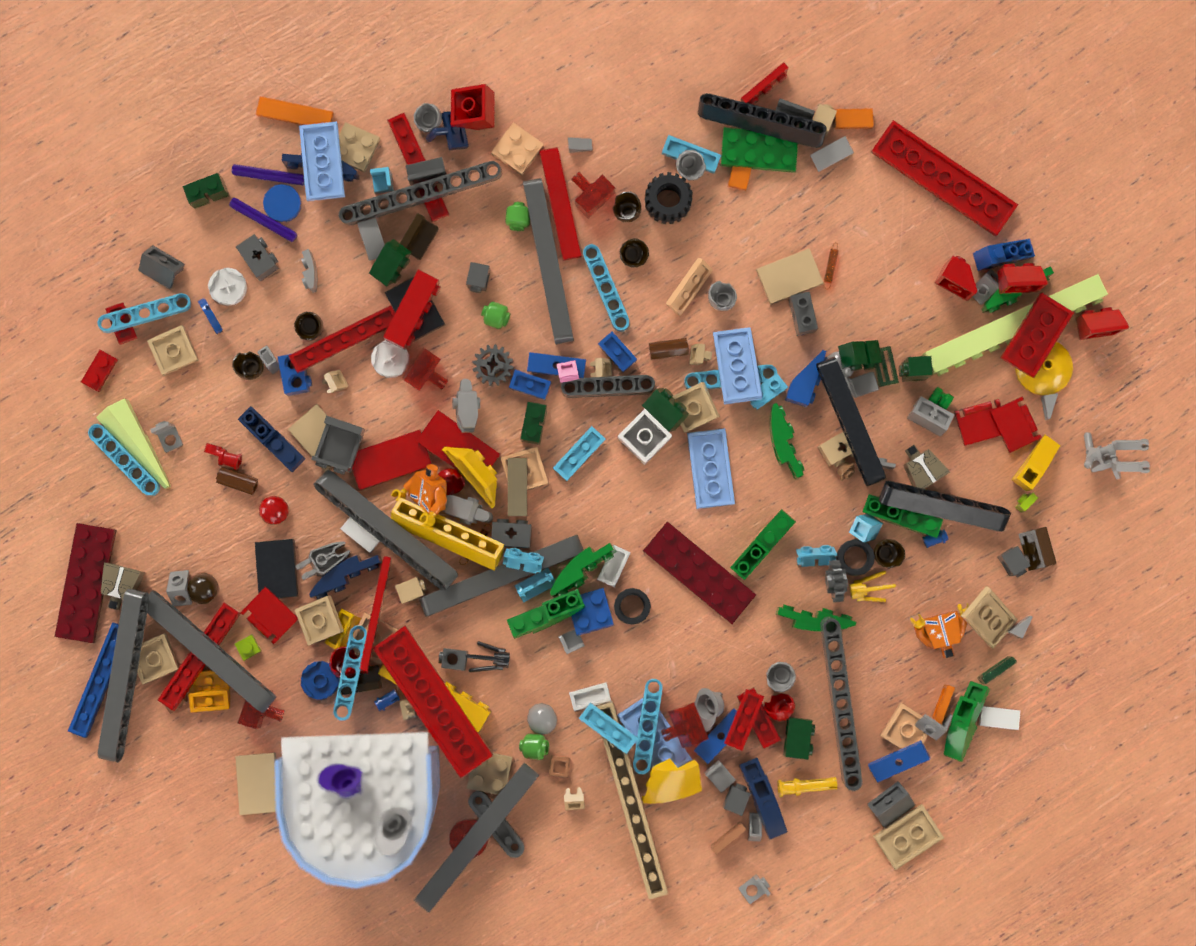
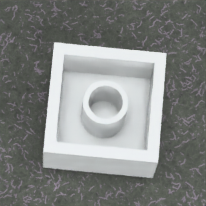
(644, 436)

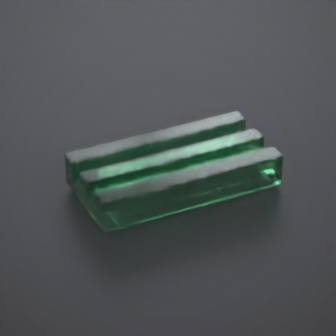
(885, 370)
(997, 669)

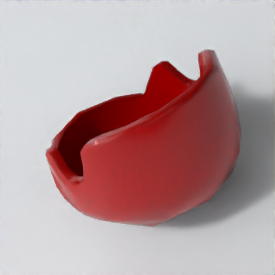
(454, 480)
(273, 510)
(337, 659)
(780, 707)

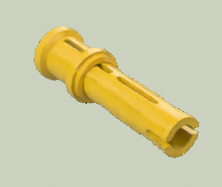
(800, 786)

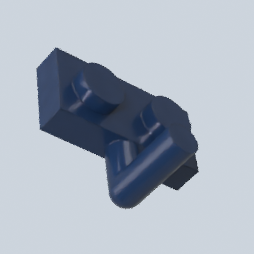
(455, 136)

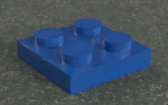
(595, 614)

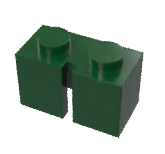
(211, 185)
(390, 263)
(860, 354)
(916, 368)
(665, 409)
(531, 429)
(798, 738)

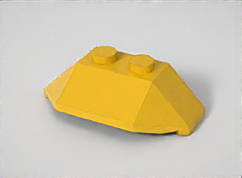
(475, 471)

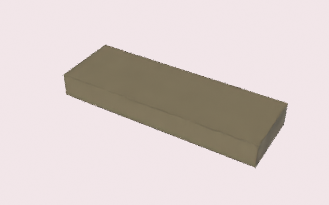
(517, 486)

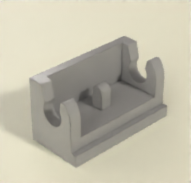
(930, 416)

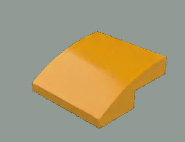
(209, 693)

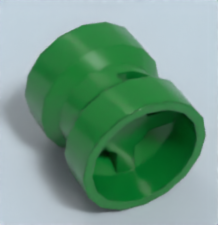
(945, 399)

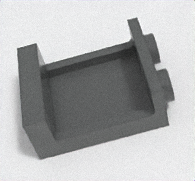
(338, 445)

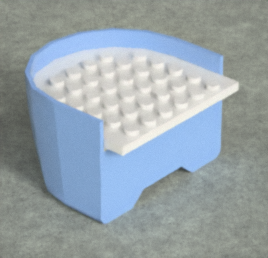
(337, 834)

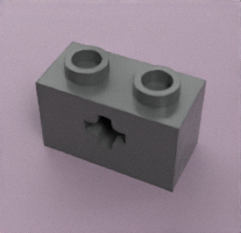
(263, 267)
(803, 313)
(523, 530)

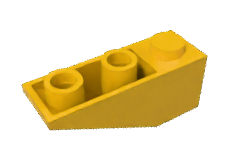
(1036, 463)

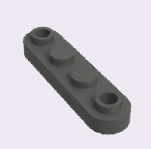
(504, 834)

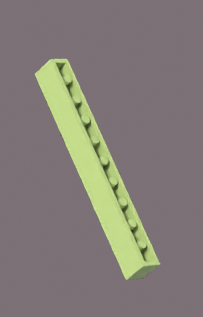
(1003, 329)

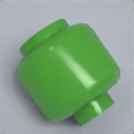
(517, 216)
(495, 315)
(534, 746)

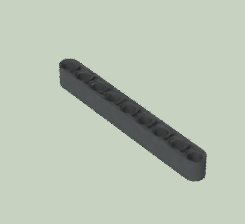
(430, 194)
(548, 261)
(385, 530)
(493, 579)
(209, 652)
(123, 675)
(844, 712)
(476, 837)

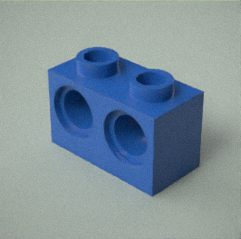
(290, 375)

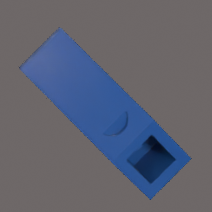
(1003, 253)
(802, 386)

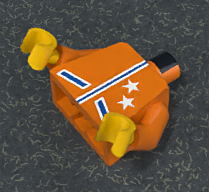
(427, 491)
(941, 630)

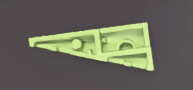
(125, 427)

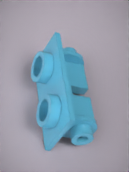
(770, 389)
(807, 555)
(514, 558)
(535, 585)

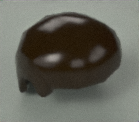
(627, 207)
(634, 253)
(308, 326)
(248, 365)
(889, 553)
(202, 588)

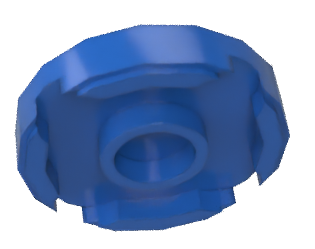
(282, 203)
(210, 316)
(319, 680)

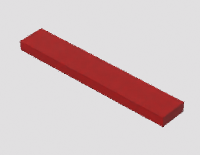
(413, 154)
(560, 204)
(342, 339)
(375, 615)
(192, 665)

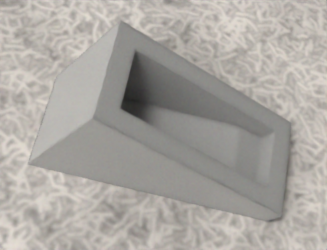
(579, 144)
(269, 359)
(1048, 403)
(1021, 627)
(755, 827)

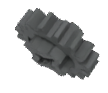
(482, 363)
(836, 581)

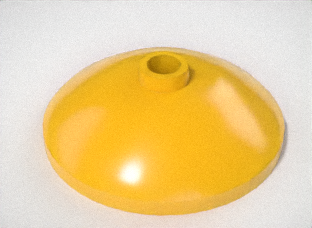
(1051, 379)

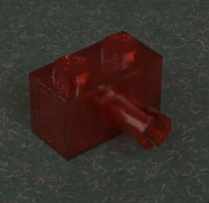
(593, 194)
(423, 370)
(253, 718)
(686, 726)

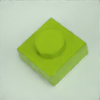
(1025, 501)
(248, 647)

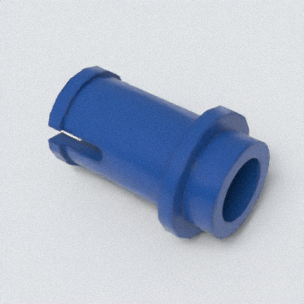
(931, 541)
(386, 700)

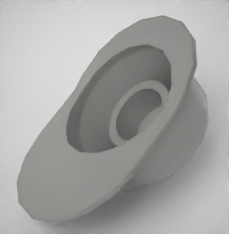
(709, 706)
(392, 830)

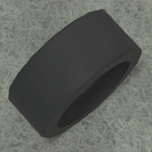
(869, 553)
(646, 602)

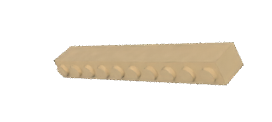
(634, 814)

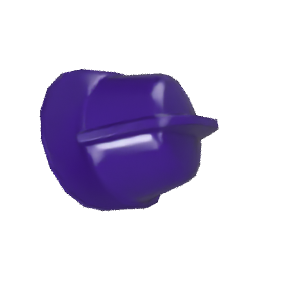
(341, 779)

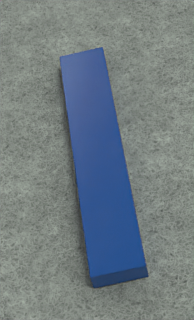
(95, 688)

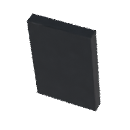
(432, 319)
(277, 567)

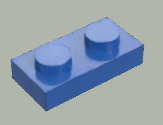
(617, 351)
(530, 384)

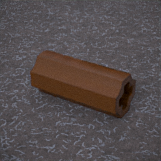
(668, 348)
(237, 480)

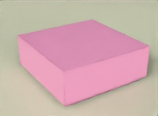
(567, 371)

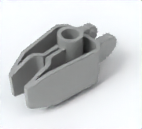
(466, 406)
(467, 510)
(323, 559)

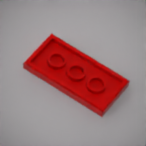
(1037, 335)
(445, 432)
(390, 460)

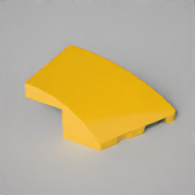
(672, 783)

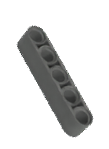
(617, 390)

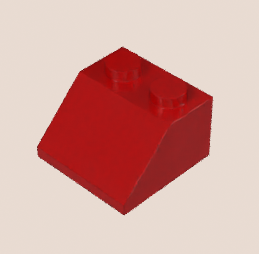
(473, 107)
(957, 278)
(1021, 278)
(1101, 324)

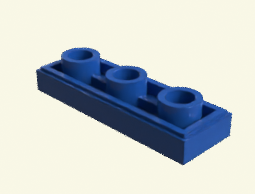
(544, 364)
(711, 747)
(889, 766)

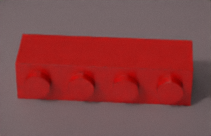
(411, 310)

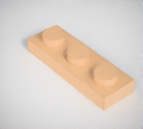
(689, 286)

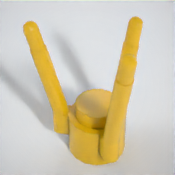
(860, 590)

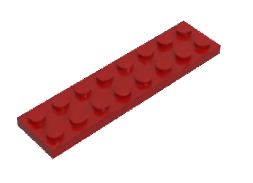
(944, 178)
(433, 701)

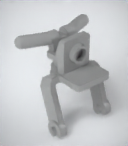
(1105, 457)

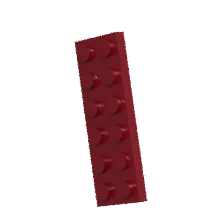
(699, 572)
(83, 582)

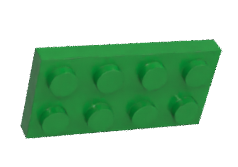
(757, 151)

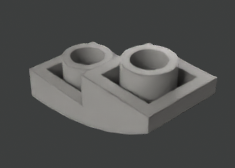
(831, 153)
(371, 237)
(310, 276)

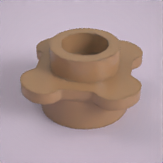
(846, 471)

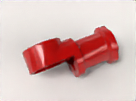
(225, 457)

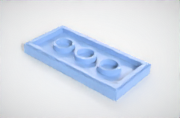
(322, 161)
(737, 365)
(710, 468)
(662, 750)

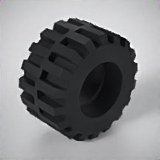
(673, 183)

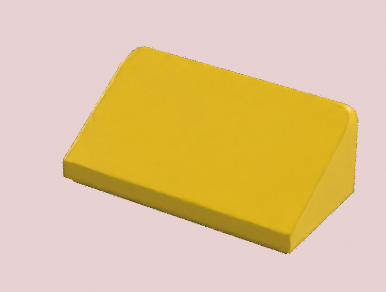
(348, 621)

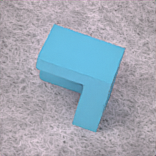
(382, 180)
(865, 527)

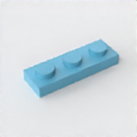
(674, 147)
(579, 453)
(608, 728)

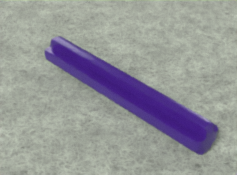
(267, 174)
(263, 219)

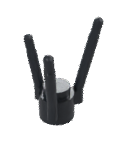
(500, 659)

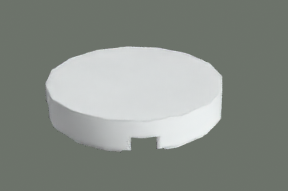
(227, 286)
(389, 359)

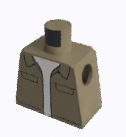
(923, 468)
(117, 580)

